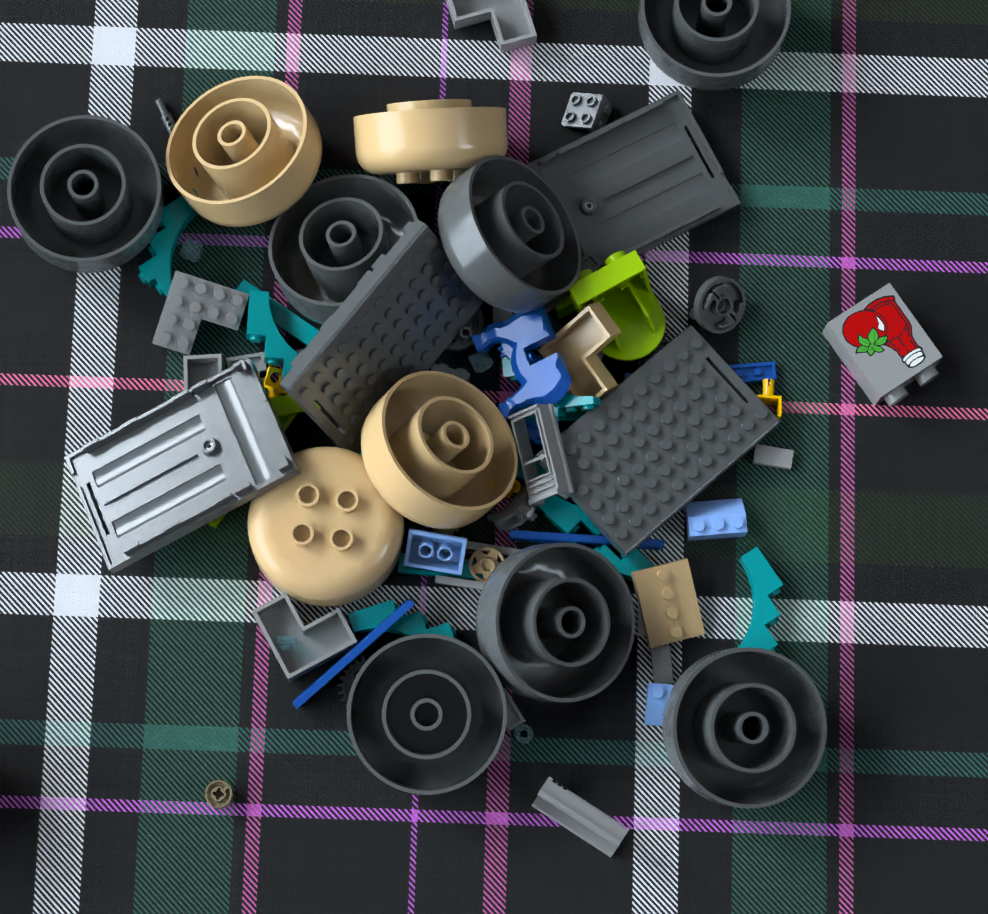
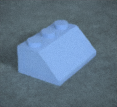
(715, 519)
(435, 551)
(655, 703)

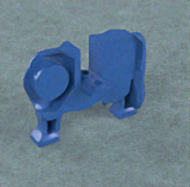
(540, 379)

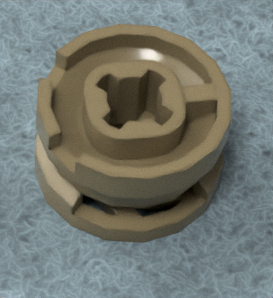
(218, 794)

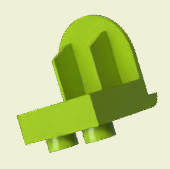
(628, 299)

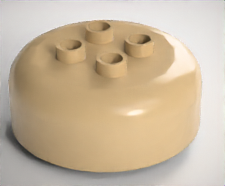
(429, 139)
(250, 148)
(437, 448)
(325, 530)

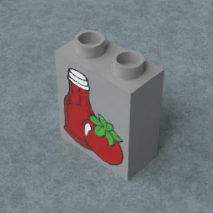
(883, 346)

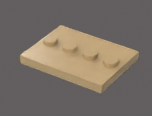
(668, 603)

